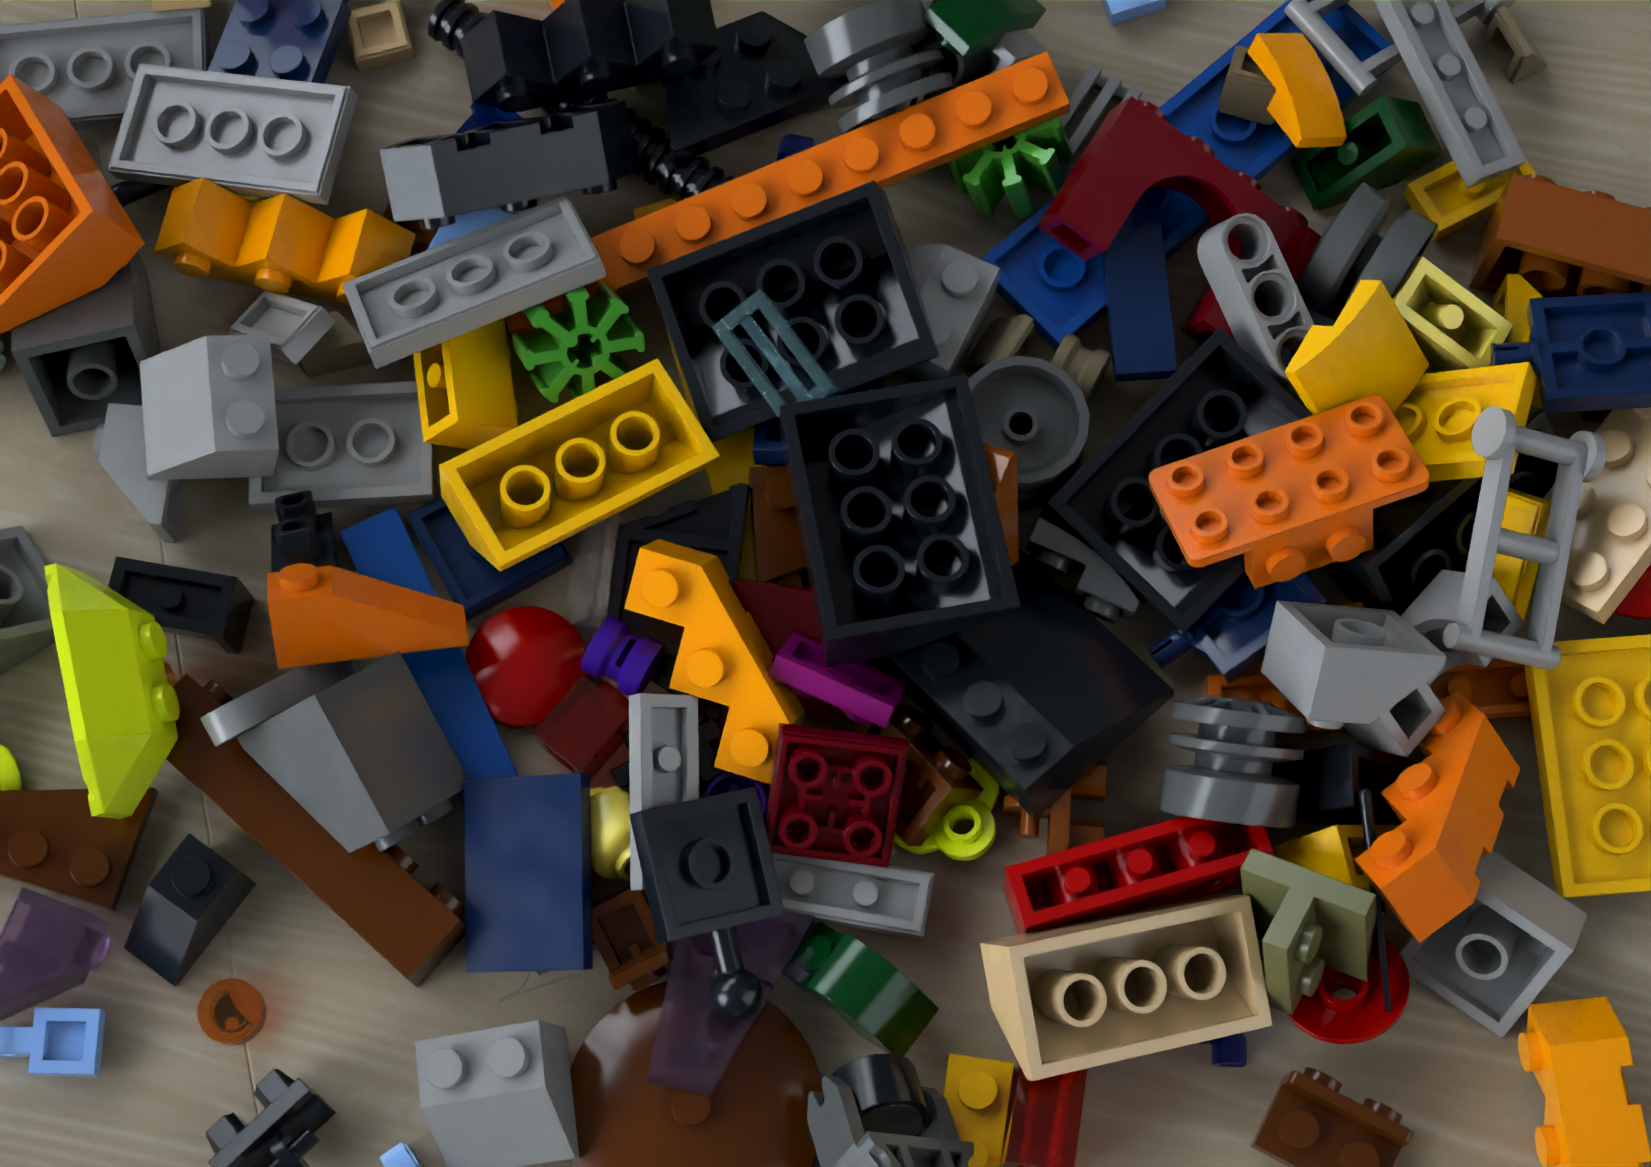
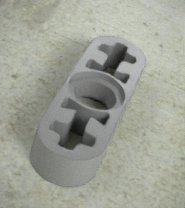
(273, 698)

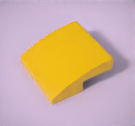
(1359, 355)

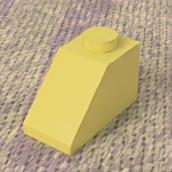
(1448, 319)

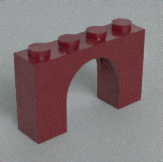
(1144, 152)

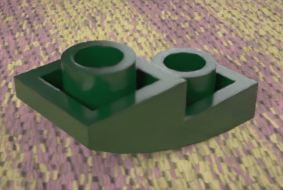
(979, 25)

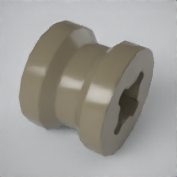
(1082, 364)

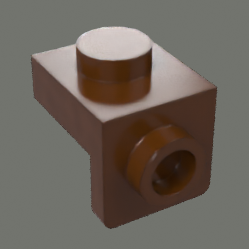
(628, 939)

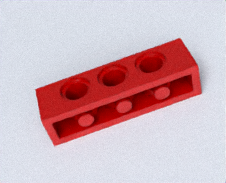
(1130, 872)

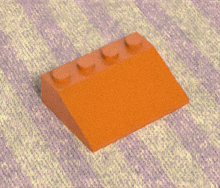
(57, 212)

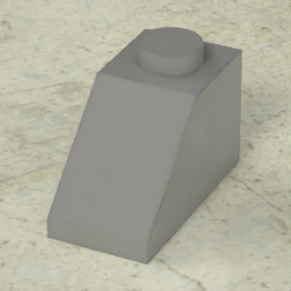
(121, 451)

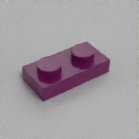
(856, 688)

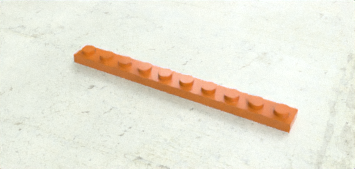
(879, 151)

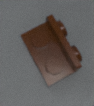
(932, 775)
(1322, 1128)

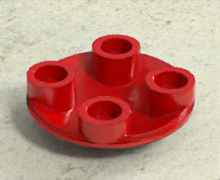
(525, 663)

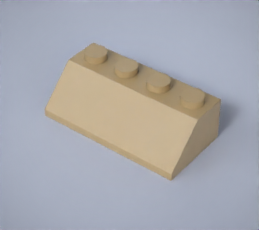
(1128, 984)

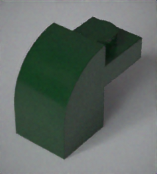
(861, 989)

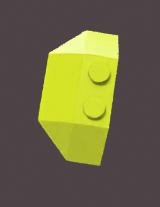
(113, 688)

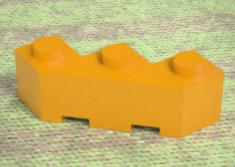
(275, 241)
(719, 652)
(1579, 1063)

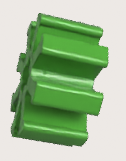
(1013, 166)
(553, 350)

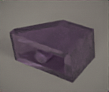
(46, 950)

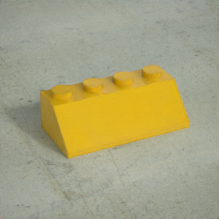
(575, 466)

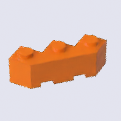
(1446, 818)

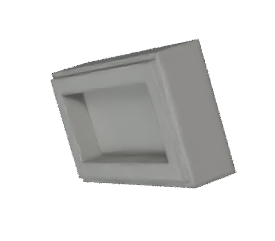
(290, 322)

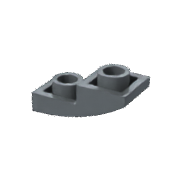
(1099, 586)

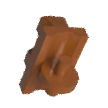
(1062, 831)

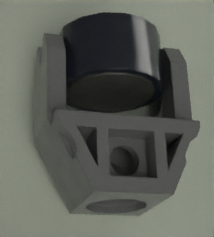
(883, 1117)

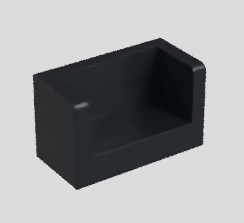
(187, 600)

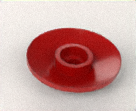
(1358, 1017)

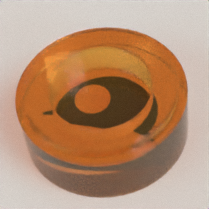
(231, 1012)

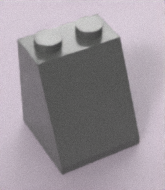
(89, 351)
(362, 756)

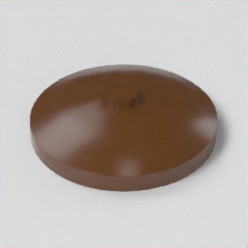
(748, 1121)

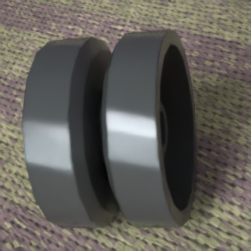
(1355, 252)
(1046, 409)

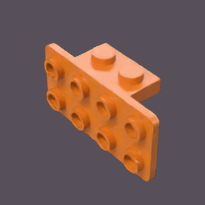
(1291, 491)

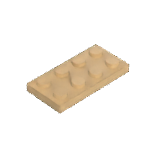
(1612, 519)

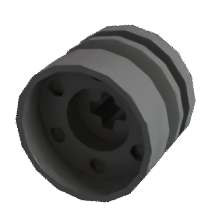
(878, 59)
(1233, 763)

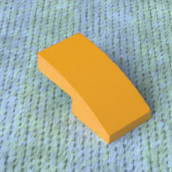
(1304, 94)

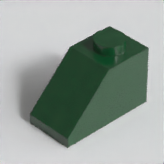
(1381, 149)

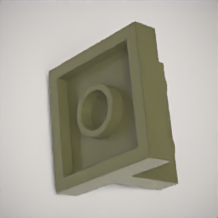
(1307, 925)

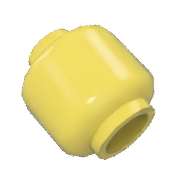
(610, 832)

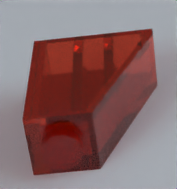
(1044, 1120)

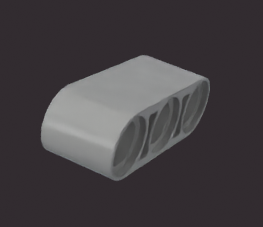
(1235, 284)

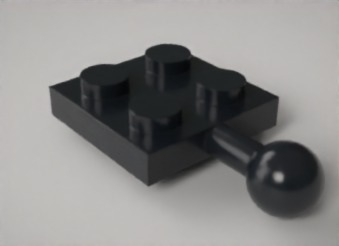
(706, 873)

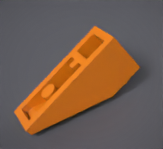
(347, 616)

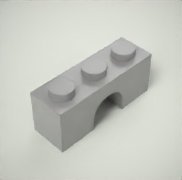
(1436, 607)

